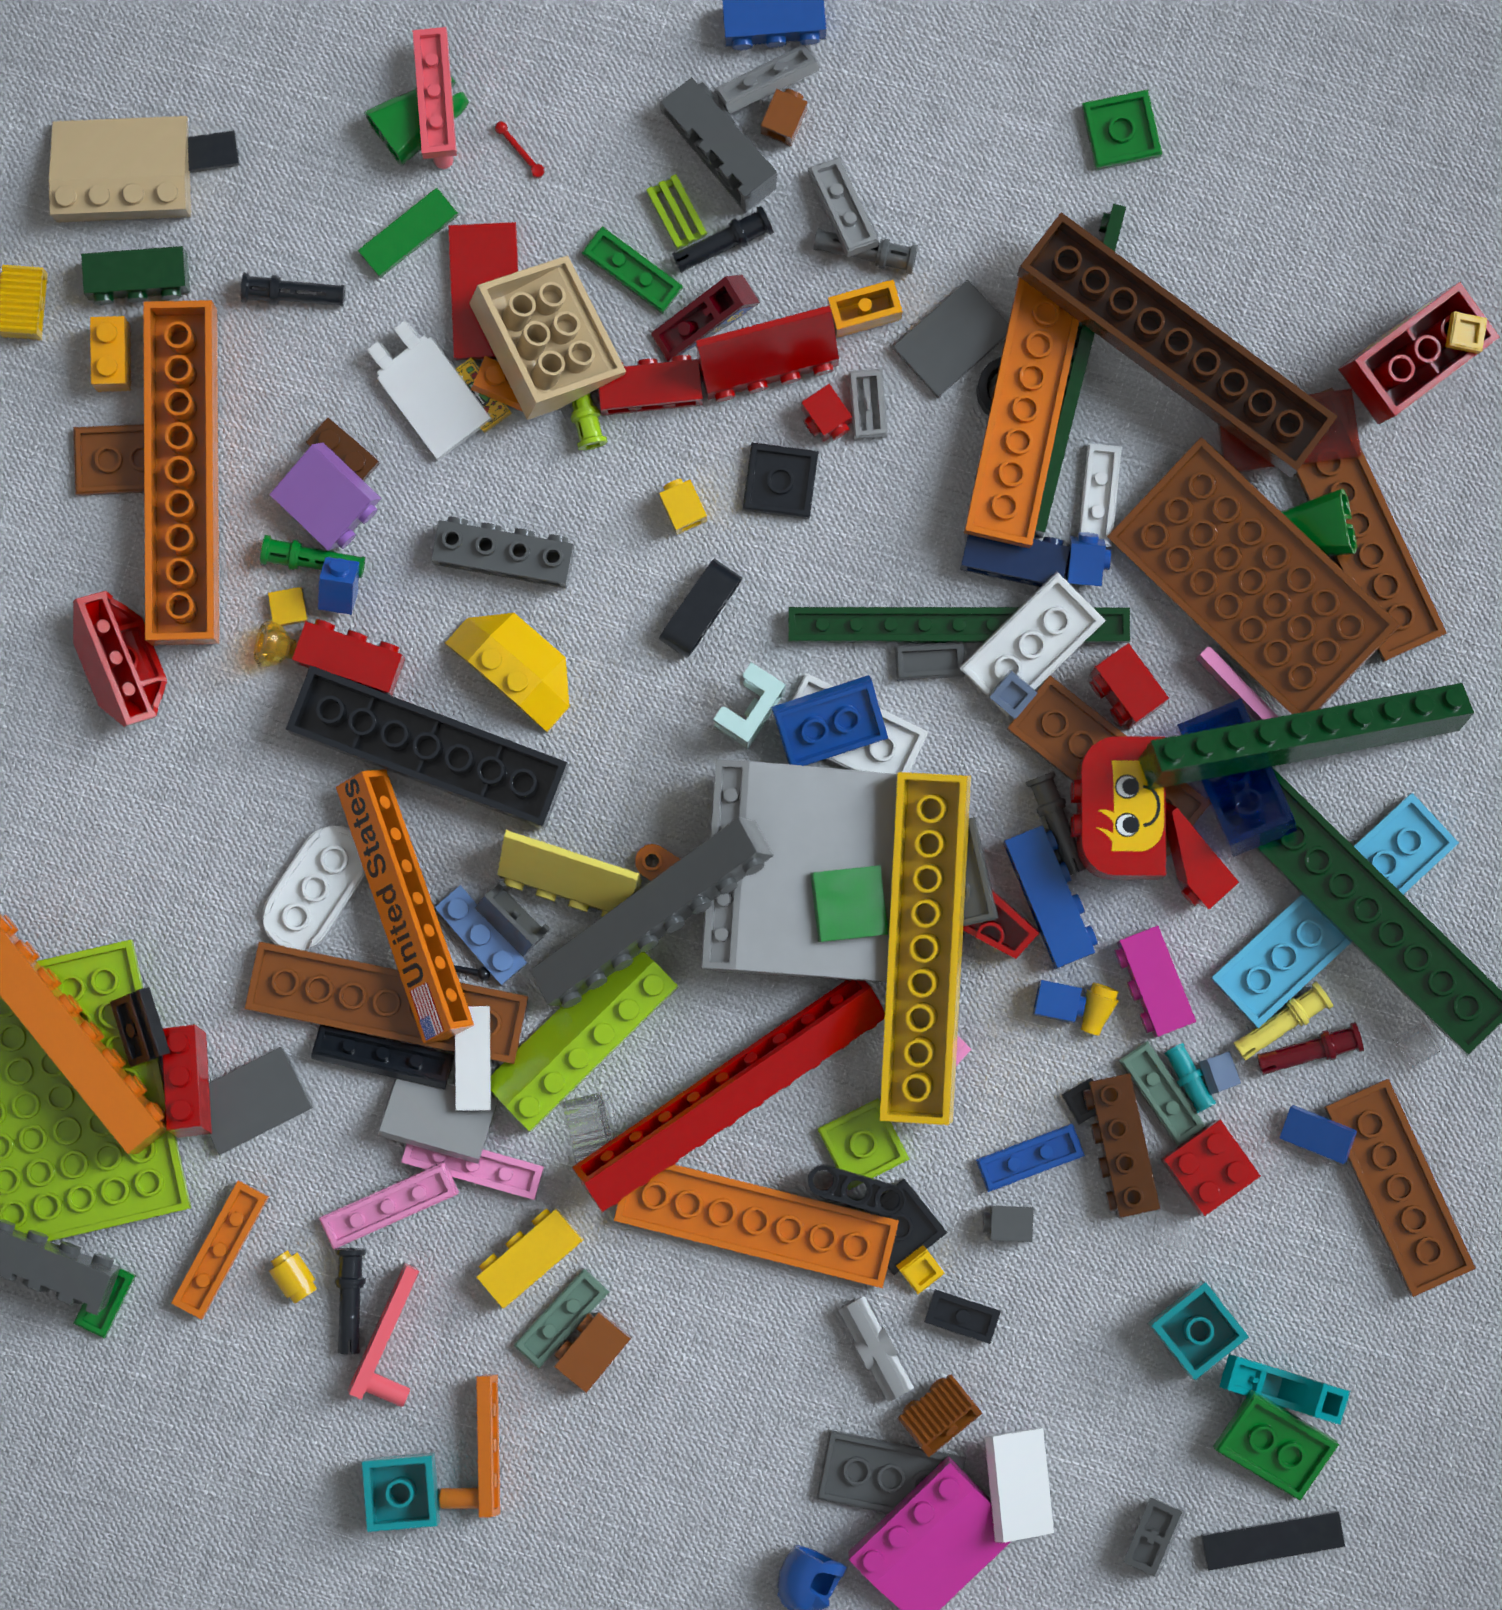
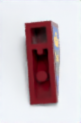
(705, 315)

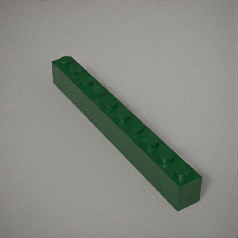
(1305, 736)

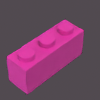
(1154, 982)

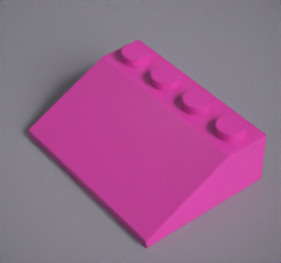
(930, 1541)

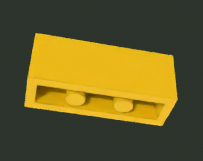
(528, 1257)

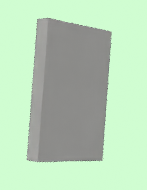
(429, 1120)

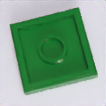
(1121, 129)
(849, 903)

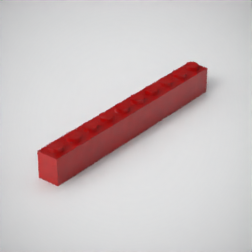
(729, 1092)

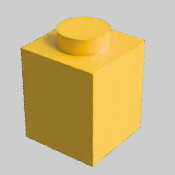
(682, 505)

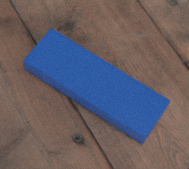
(1030, 1157)

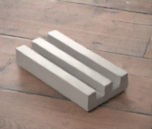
(870, 433)

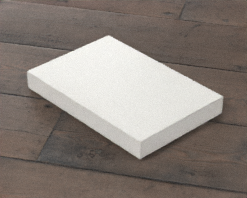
(1019, 1485)

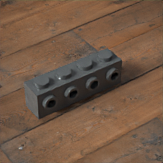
(503, 553)

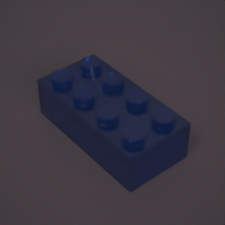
(1247, 803)

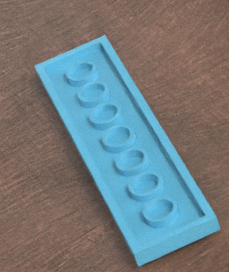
(1303, 940)

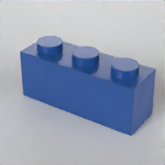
(773, 22)

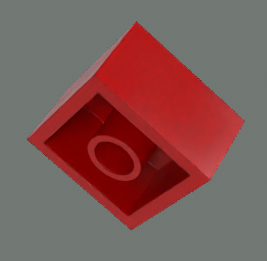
(1127, 687)
(1210, 1167)

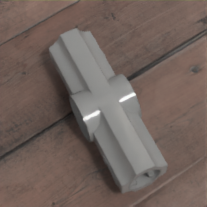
(876, 1348)

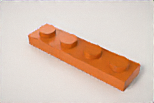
(220, 1249)

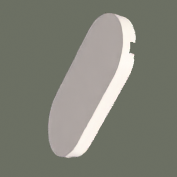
(314, 889)

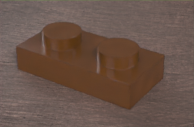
(345, 448)

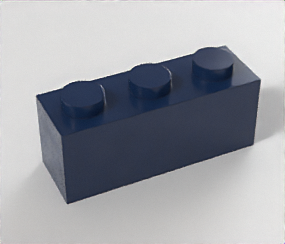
(1015, 562)

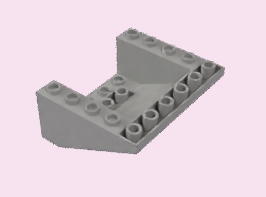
(812, 824)

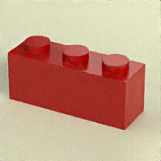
(653, 387)
(349, 656)
(187, 1082)

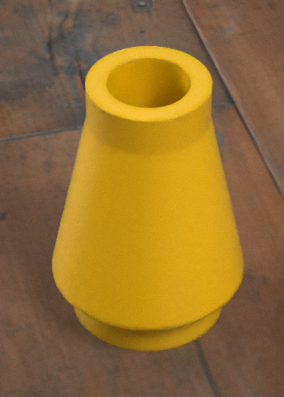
(1099, 1006)

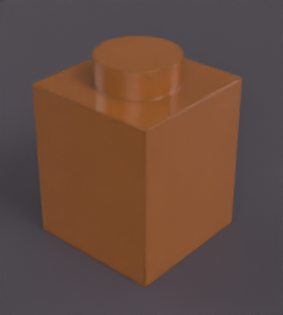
(784, 116)

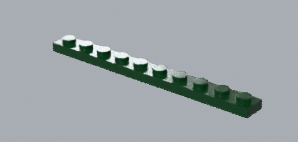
(1111, 226)
(924, 624)

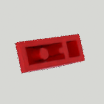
(1195, 863)

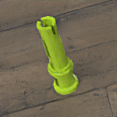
(586, 419)

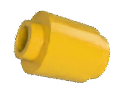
(292, 1276)

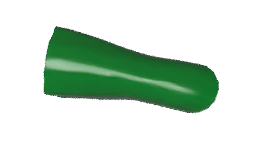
(398, 122)
(1325, 522)

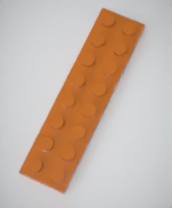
(1022, 419)
(763, 1223)

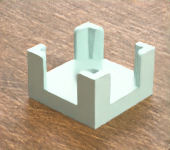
(758, 712)

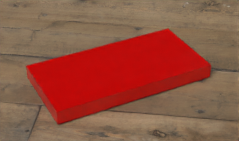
(477, 256)

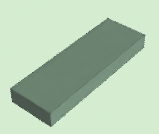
(1162, 1093)
(561, 1318)

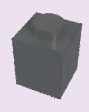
(1009, 1223)

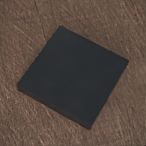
(780, 480)
(915, 1227)

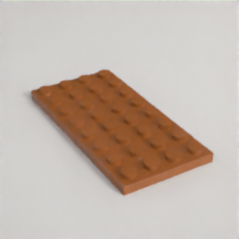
(1253, 580)

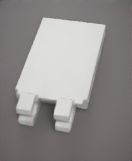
(429, 392)

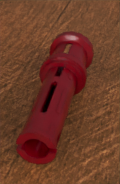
(1326, 1046)

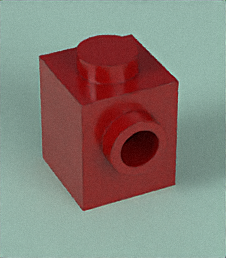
(826, 414)

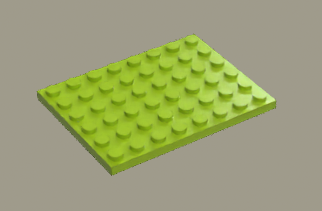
(56, 1156)

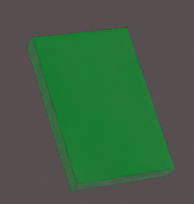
(1275, 1445)

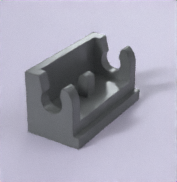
(511, 919)
(1154, 1536)

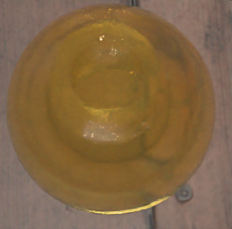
(273, 645)

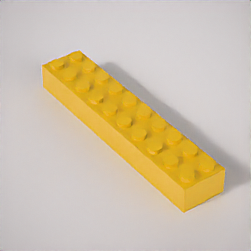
(925, 948)

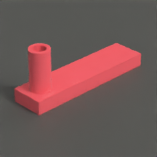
(435, 96)
(364, 1378)

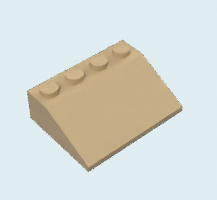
(119, 169)
(546, 336)

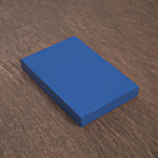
(830, 722)

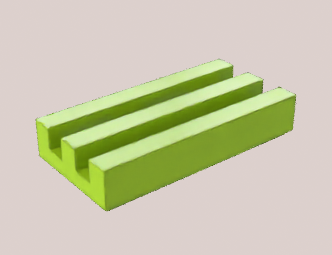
(663, 187)

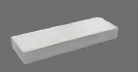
(1100, 490)
(474, 1063)

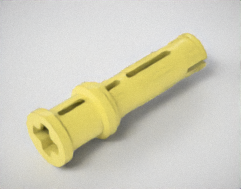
(1296, 1013)

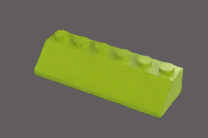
(579, 1040)

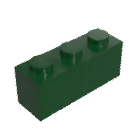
(135, 274)

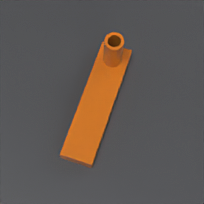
(487, 1495)

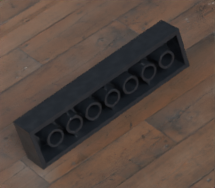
(427, 747)

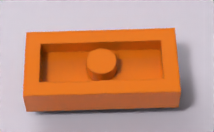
(494, 384)

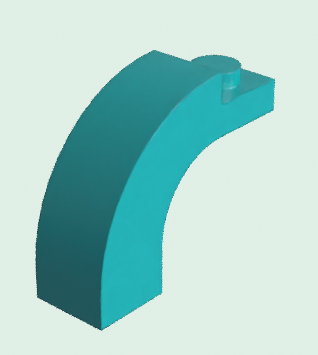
(1285, 1388)

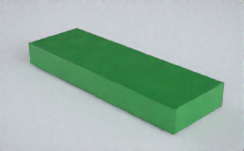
(408, 232)
(632, 270)

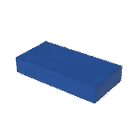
(1318, 1134)

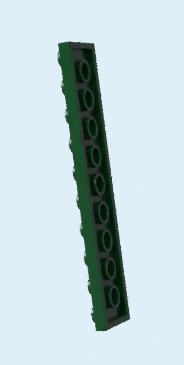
(1385, 926)

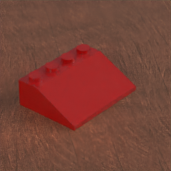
(768, 354)

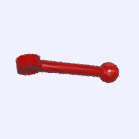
(536, 169)

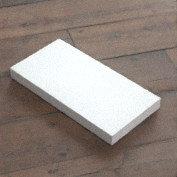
(1034, 637)
(885, 756)

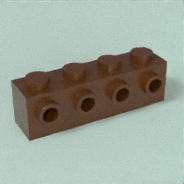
(1123, 1146)

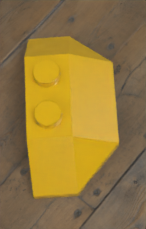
(516, 664)

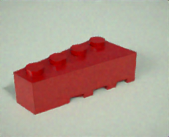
(1008, 933)

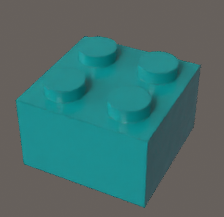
(1198, 1330)
(401, 1492)

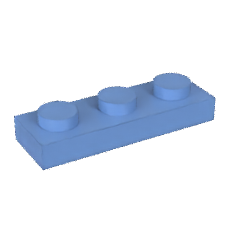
(480, 936)

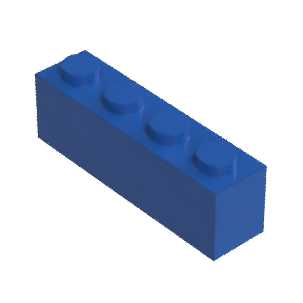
(1049, 896)

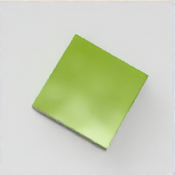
(863, 1142)

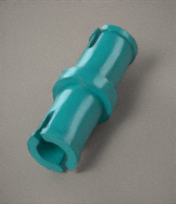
(1190, 1078)

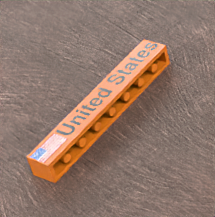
(404, 906)

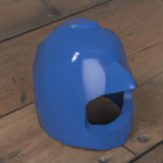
(808, 1579)

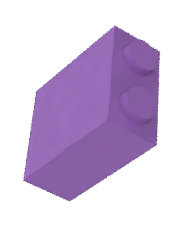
(326, 497)

